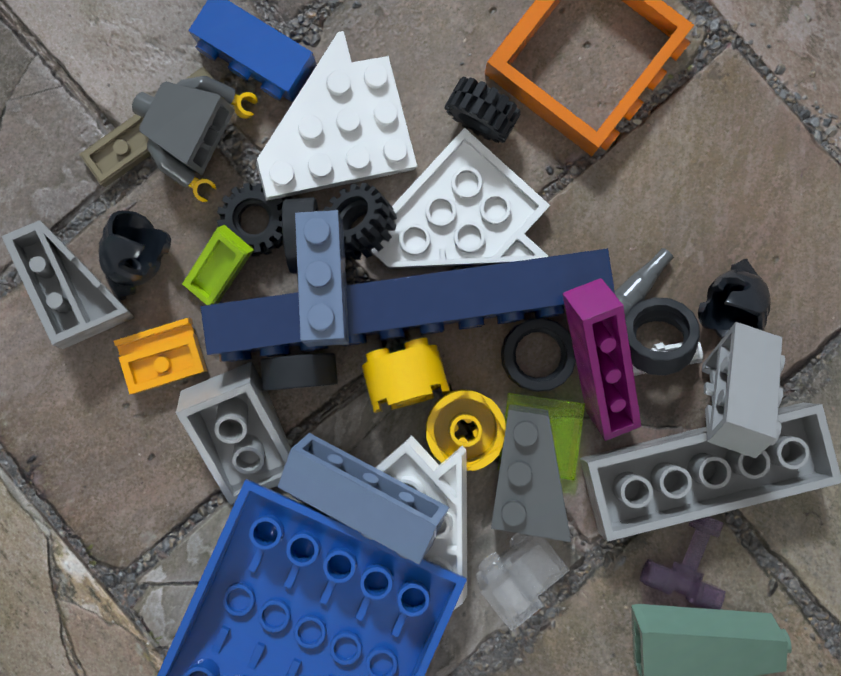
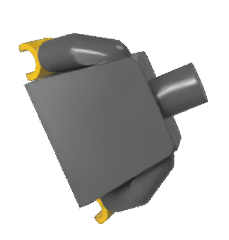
(187, 124)

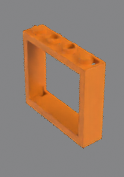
(501, 72)

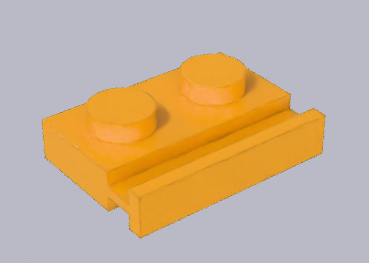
(160, 356)

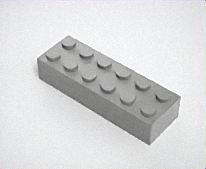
(693, 479)

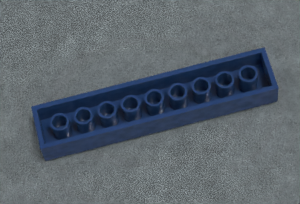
(409, 303)

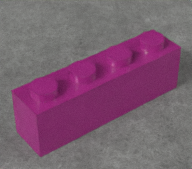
(603, 358)

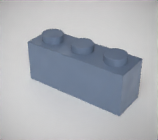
(321, 278)

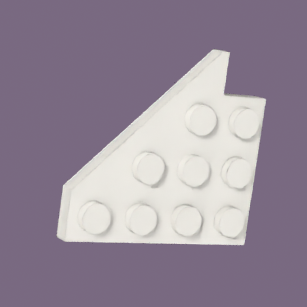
(338, 129)
(464, 212)
(446, 484)

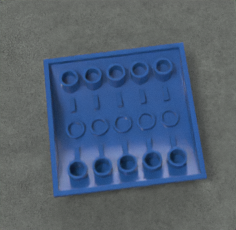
(308, 600)

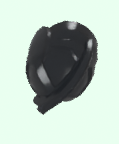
(131, 251)
(736, 297)

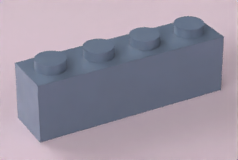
(363, 497)

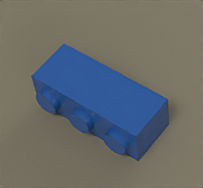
(252, 49)

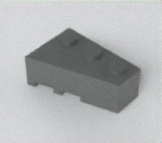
(529, 481)

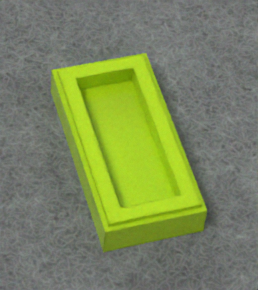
(217, 266)

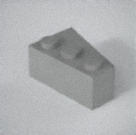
(62, 289)
(744, 390)

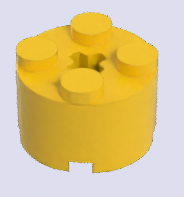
(404, 375)
(470, 406)

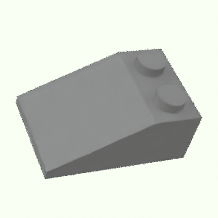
(235, 429)

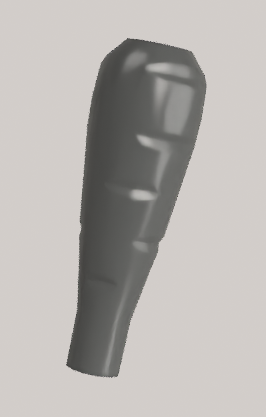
(641, 282)

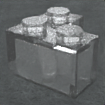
(519, 576)

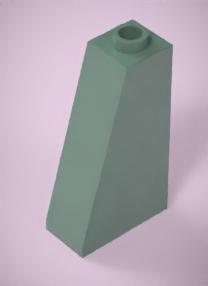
(706, 642)

